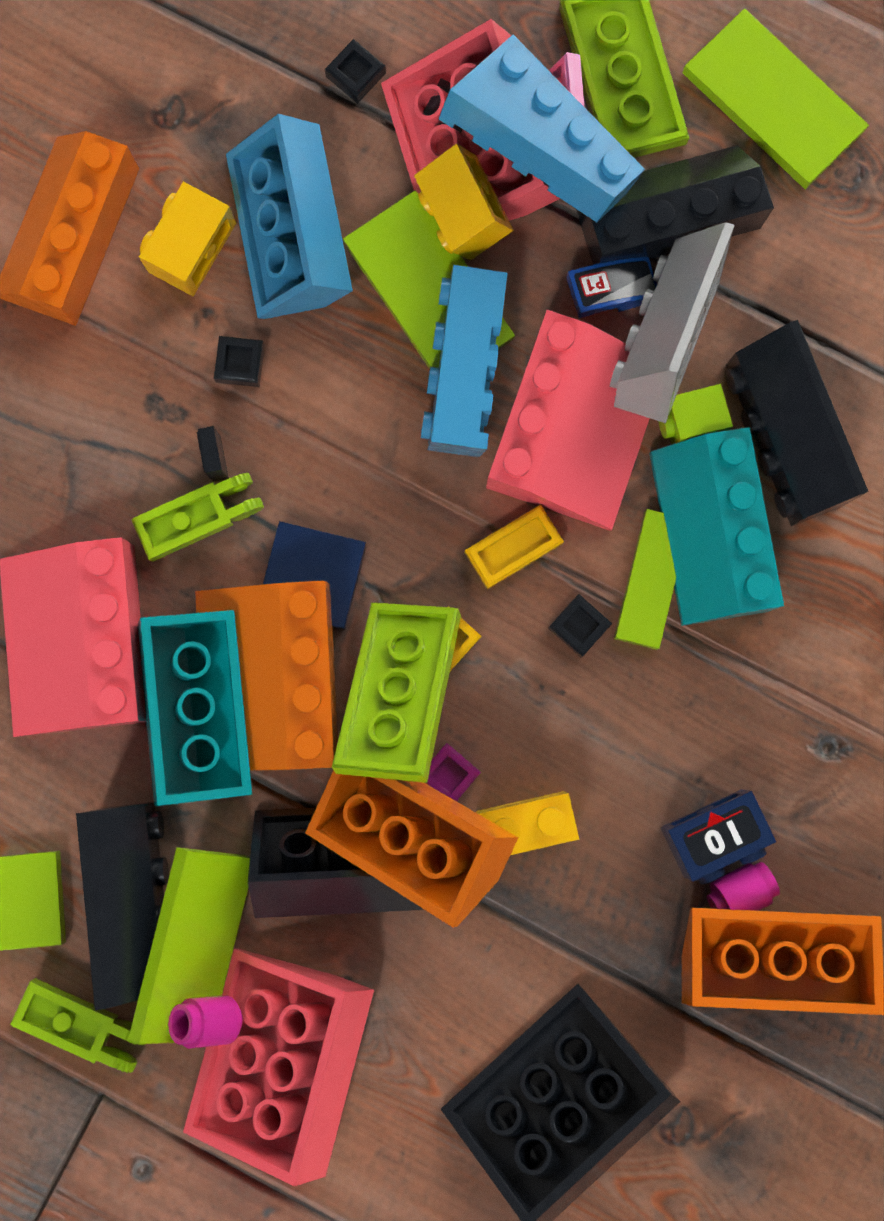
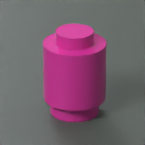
(744, 889)
(205, 1022)

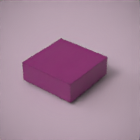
(451, 773)

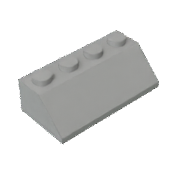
(671, 323)

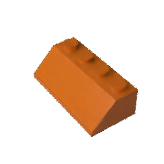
(68, 225)
(413, 841)
(783, 961)

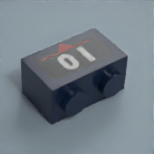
(719, 836)

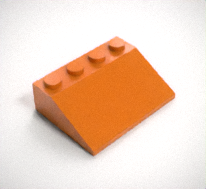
(284, 670)

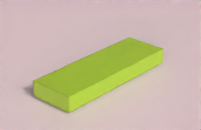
(648, 585)

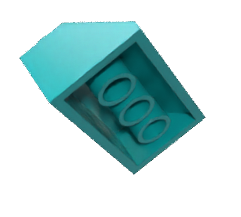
(717, 527)
(194, 707)

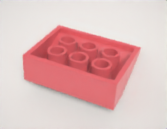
(424, 138)
(563, 432)
(73, 637)
(287, 1075)

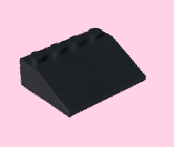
(559, 1107)

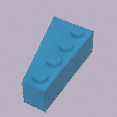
(542, 129)
(466, 361)

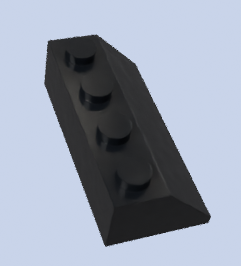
(679, 202)
(794, 425)
(304, 878)
(121, 895)

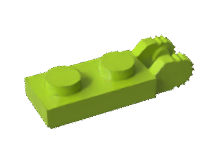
(193, 517)
(73, 1025)

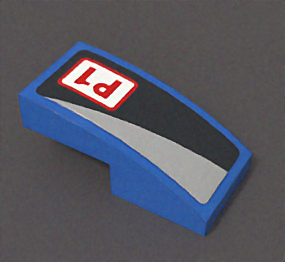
(610, 285)

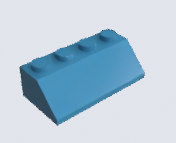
(288, 218)

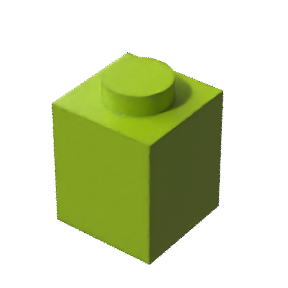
(697, 414)

